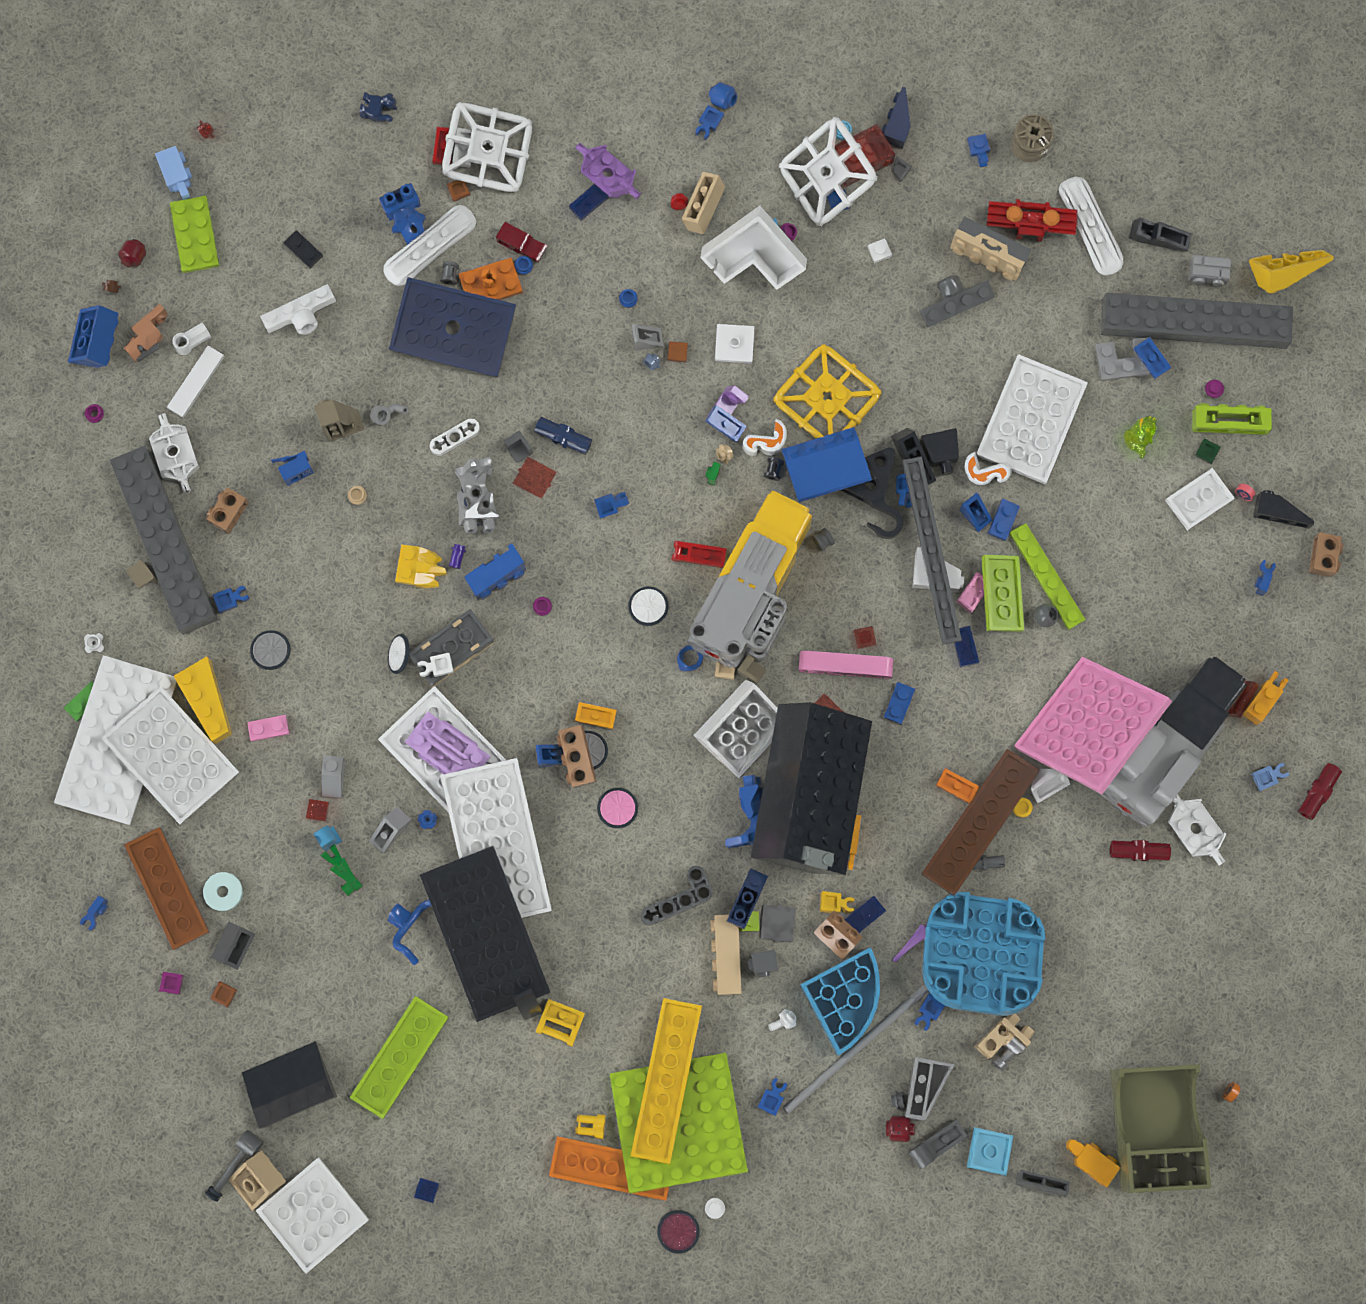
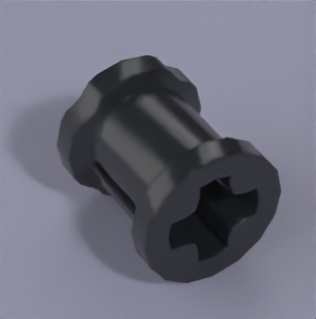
(774, 469)

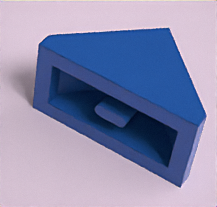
(976, 512)
(549, 755)

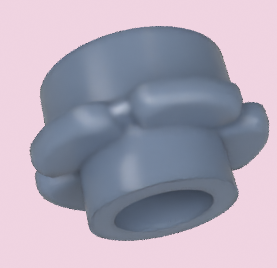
(652, 361)

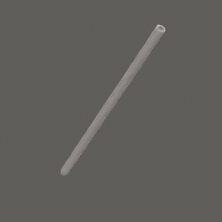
(856, 1049)

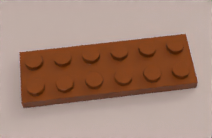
(166, 888)

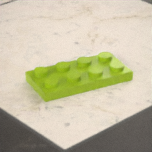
(194, 234)
(1002, 593)

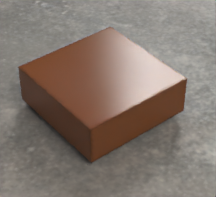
(458, 190)
(677, 351)
(223, 994)

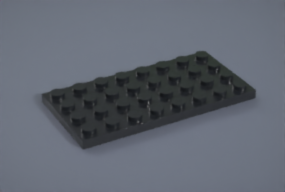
(484, 932)

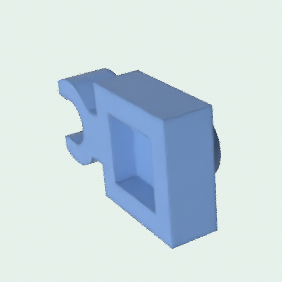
(1267, 777)

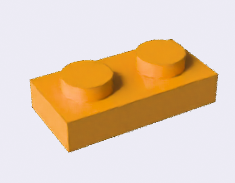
(595, 715)

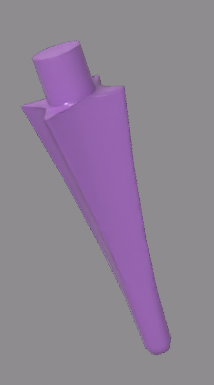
(918, 936)

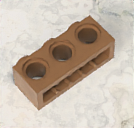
(585, 763)

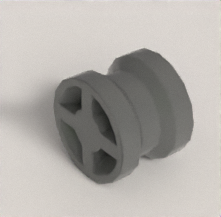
(823, 539)

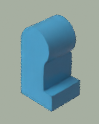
(327, 837)

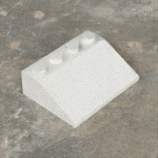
(740, 728)

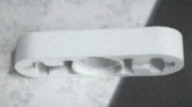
(469, 435)

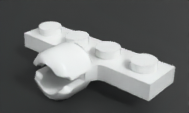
(299, 312)

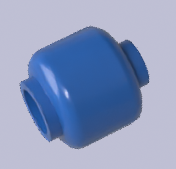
(723, 95)

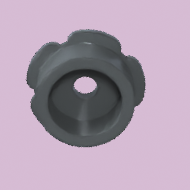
(898, 1100)

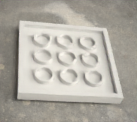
(312, 1215)

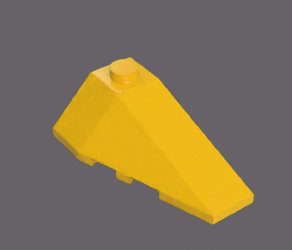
(1283, 272)

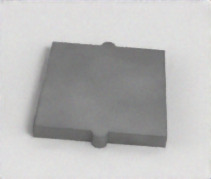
(778, 923)

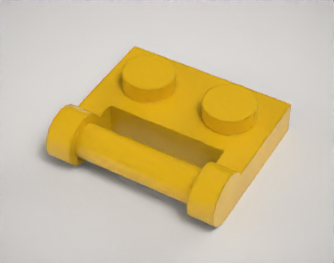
(563, 1016)

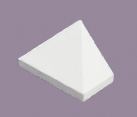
(1048, 783)

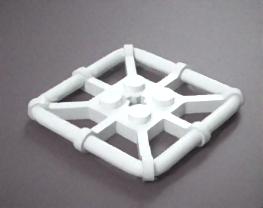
(477, 154)
(816, 168)

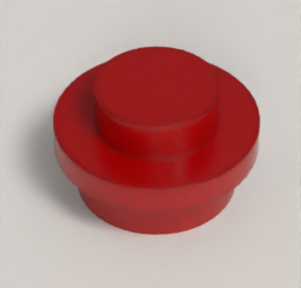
(679, 201)

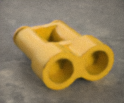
(598, 1125)

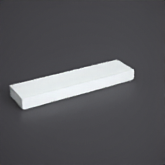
(195, 382)

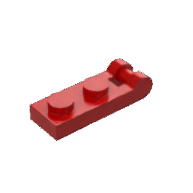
(699, 554)

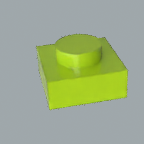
(752, 924)

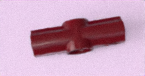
(1320, 791)
(1140, 850)

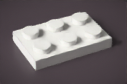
(1199, 499)

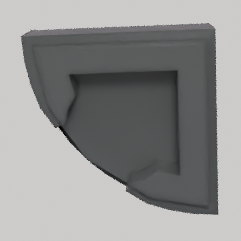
(901, 168)

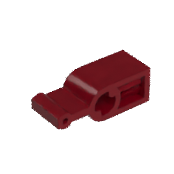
(520, 242)

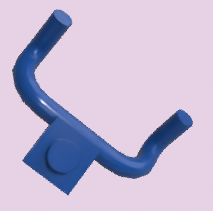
(403, 921)

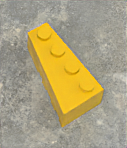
(203, 694)

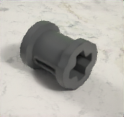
(449, 273)

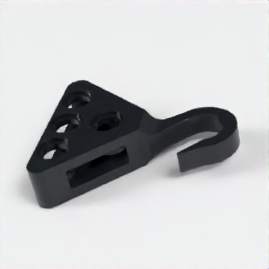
(875, 497)

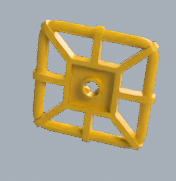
(825, 384)

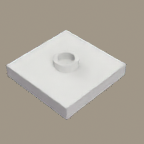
(734, 343)

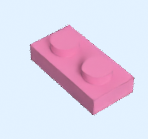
(268, 728)

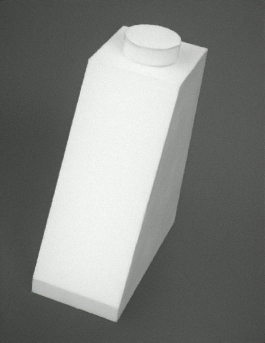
(920, 577)

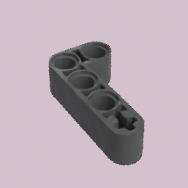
(678, 908)

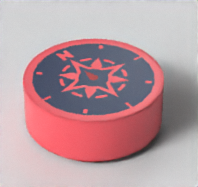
(1245, 492)

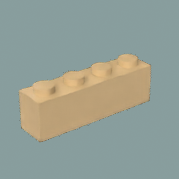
(727, 956)

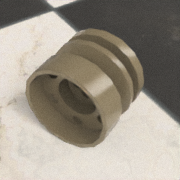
(1028, 146)

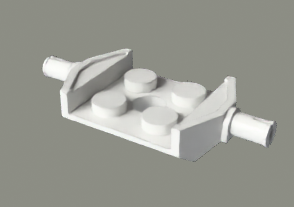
(182, 464)

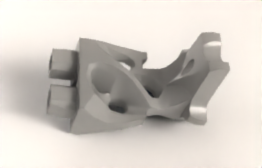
(471, 508)

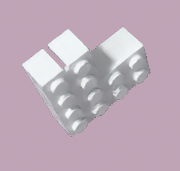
(757, 242)

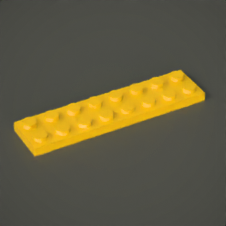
(666, 1081)

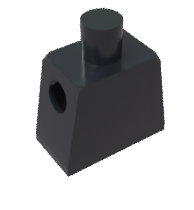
(941, 449)

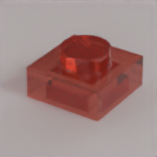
(865, 637)
(317, 810)

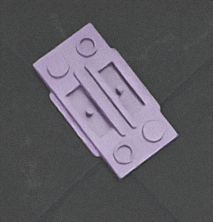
(445, 746)

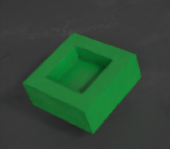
(712, 473)

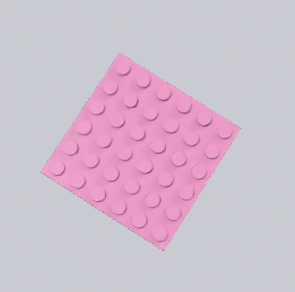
(1092, 724)

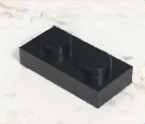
(303, 249)

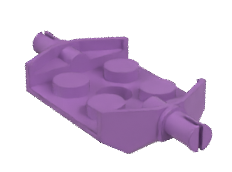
(600, 160)

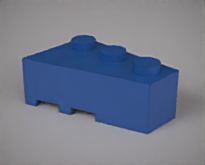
(496, 573)

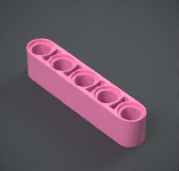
(846, 664)

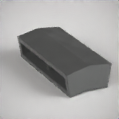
(1041, 1187)

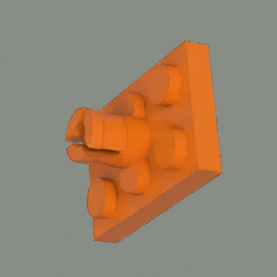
(493, 280)

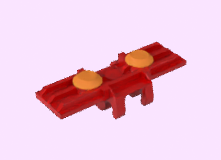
(1031, 223)

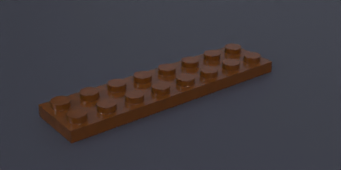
(980, 822)

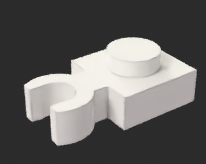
(439, 665)

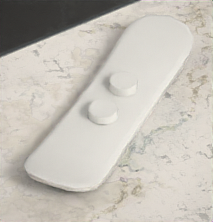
(1092, 226)
(429, 245)

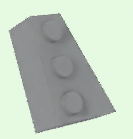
(925, 1085)

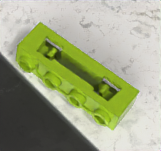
(1259, 423)

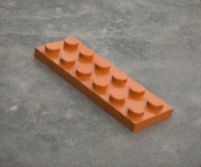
(594, 1166)

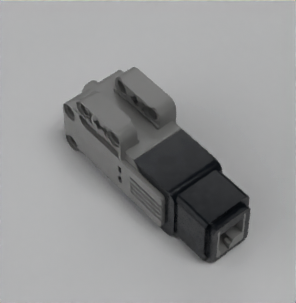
(1176, 743)

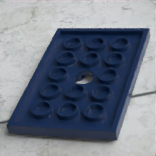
(423, 322)

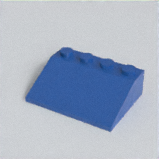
(826, 464)

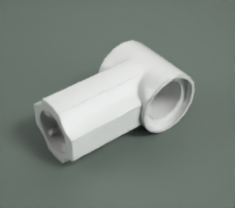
(193, 338)

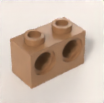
(232, 512)
(1321, 553)
(838, 934)

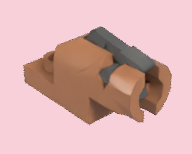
(147, 334)

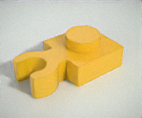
(832, 902)

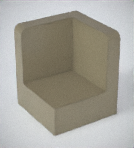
(141, 574)
(751, 670)

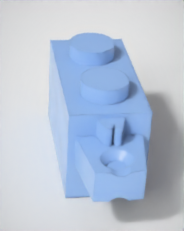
(174, 171)

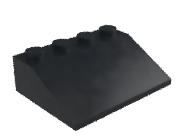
(288, 1085)

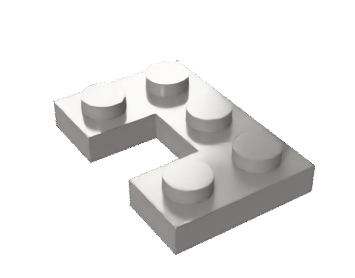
(1113, 368)

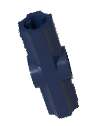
(563, 435)

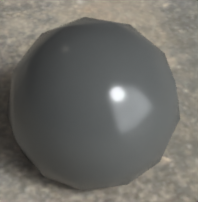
(1046, 615)

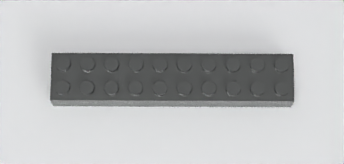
(1196, 320)
(164, 540)

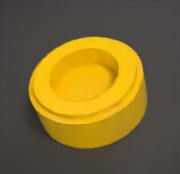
(1023, 808)

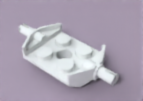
(1210, 836)

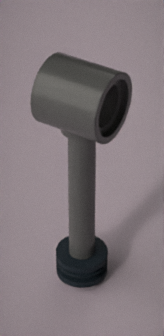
(248, 1145)

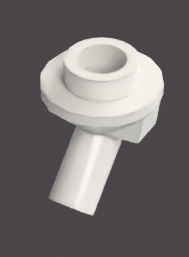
(787, 1020)

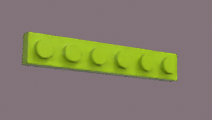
(1047, 576)

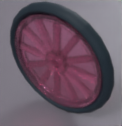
(678, 1231)

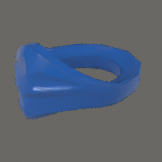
(682, 666)

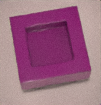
(171, 983)

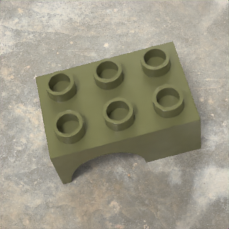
(1159, 1129)

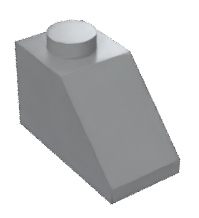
(333, 776)
(389, 829)

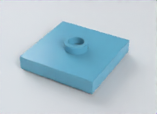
(990, 1151)

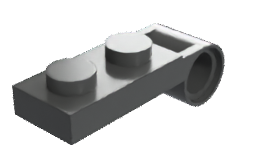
(937, 1144)

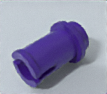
(457, 556)

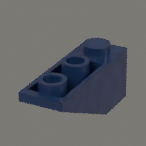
(899, 123)
(747, 898)

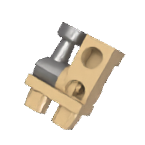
(1009, 1036)

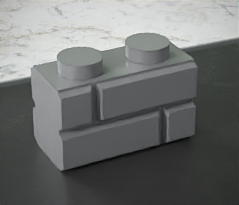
(1209, 270)

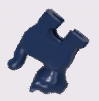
(375, 107)

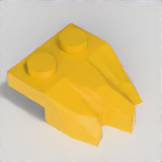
(418, 567)

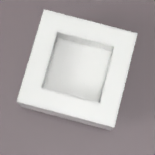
(879, 250)

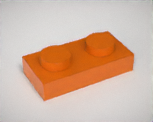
(957, 786)

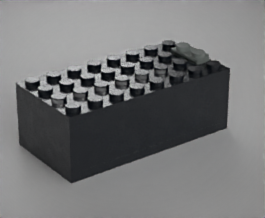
(811, 788)

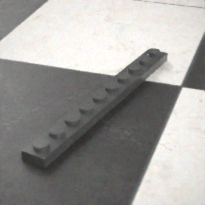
(931, 551)

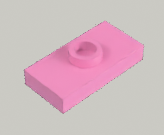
(972, 593)

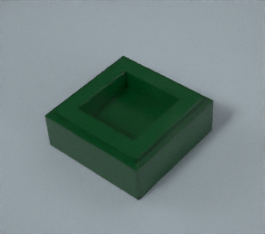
(1207, 451)

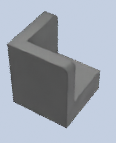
(518, 446)

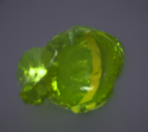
(1140, 435)

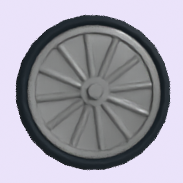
(270, 650)
(597, 747)

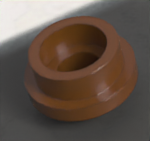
(111, 286)

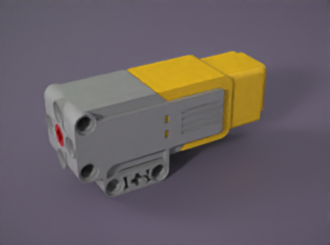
(745, 595)

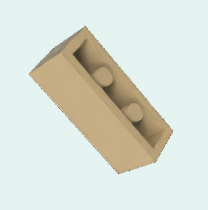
(703, 203)

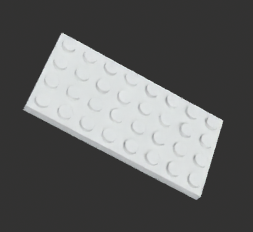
(94, 775)
(492, 809)

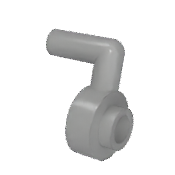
(385, 412)

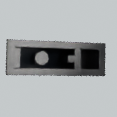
(910, 447)
(1277, 509)

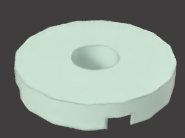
(211, 888)

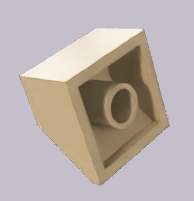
(257, 1180)

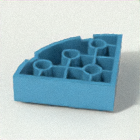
(845, 999)

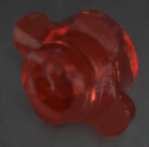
(205, 129)

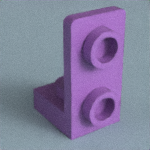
(731, 398)

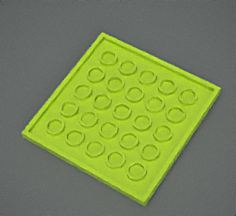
(707, 1133)

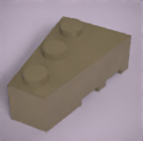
(338, 419)

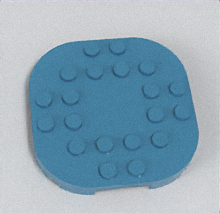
(983, 954)

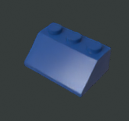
(93, 336)

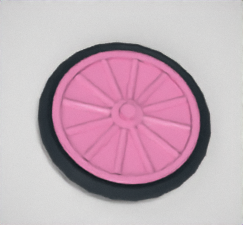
(617, 808)

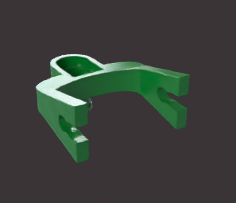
(342, 870)

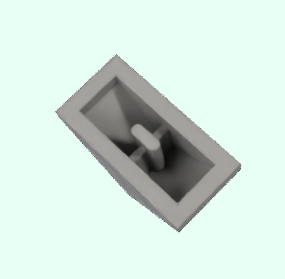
(646, 337)

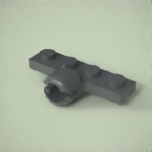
(955, 299)

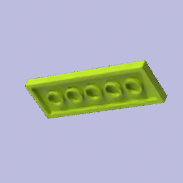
(399, 1057)

